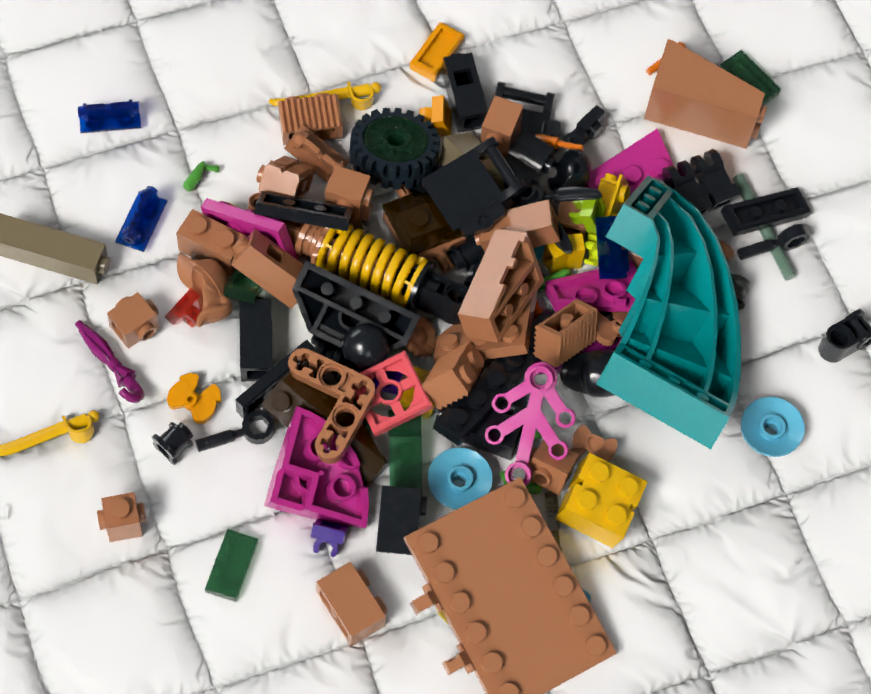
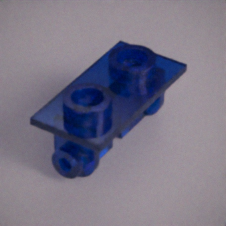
(109, 116)
(141, 219)
(612, 260)

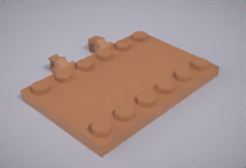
(507, 595)

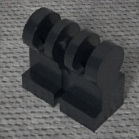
(714, 183)

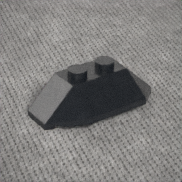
(336, 304)

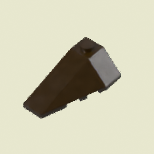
(420, 222)
(293, 393)

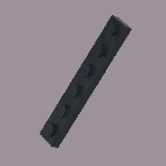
(468, 413)

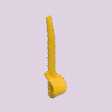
(348, 92)
(70, 426)

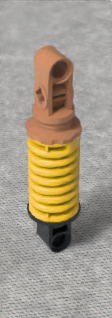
(378, 267)

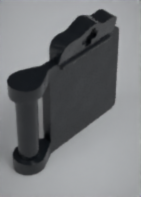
(533, 121)
(469, 194)

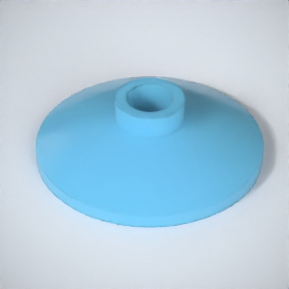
(775, 414)
(459, 464)

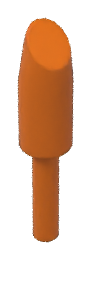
(556, 142)

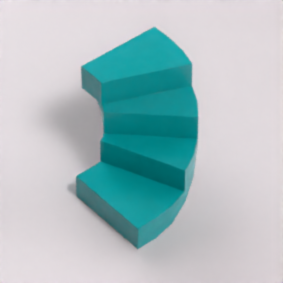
(684, 327)

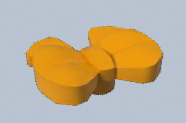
(184, 396)

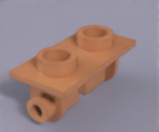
(314, 151)

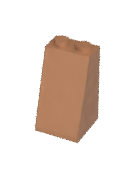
(704, 98)

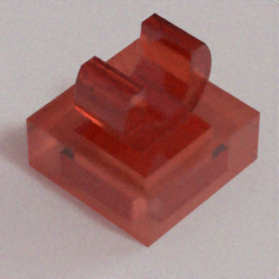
(185, 309)

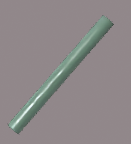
(767, 233)

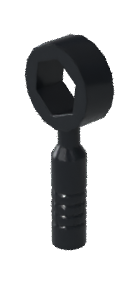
(788, 240)
(230, 435)

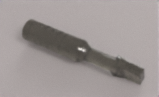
(552, 508)

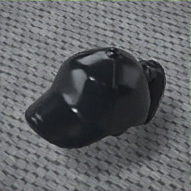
(583, 372)

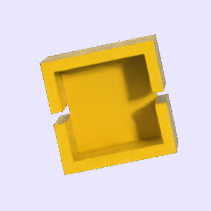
(603, 502)

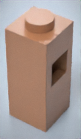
(535, 219)
(267, 266)

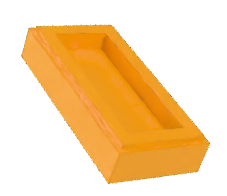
(439, 44)

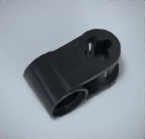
(851, 333)

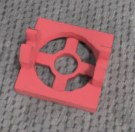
(419, 405)

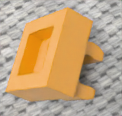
(439, 115)

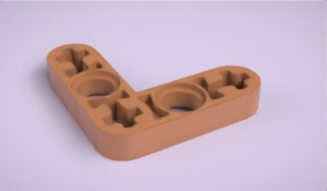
(343, 391)

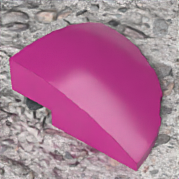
(315, 488)

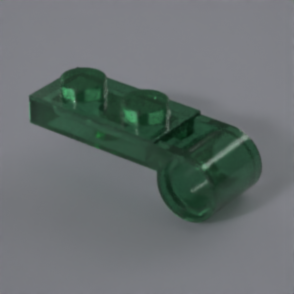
(405, 453)

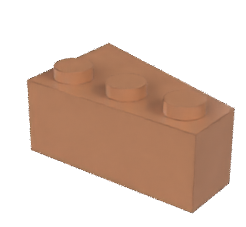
(501, 286)

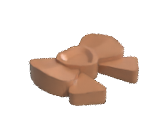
(585, 440)

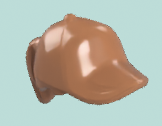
(209, 282)

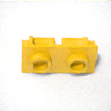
(614, 193)

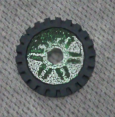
(394, 148)

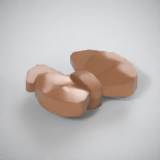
(608, 330)

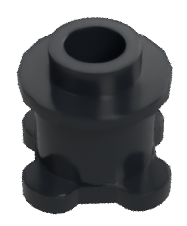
(466, 254)
(173, 441)

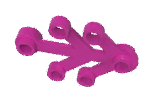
(531, 418)

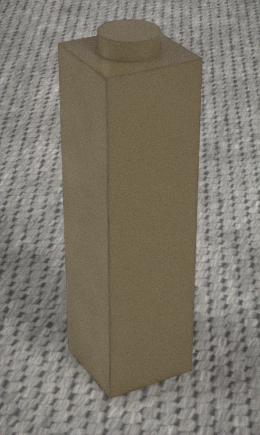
(53, 249)

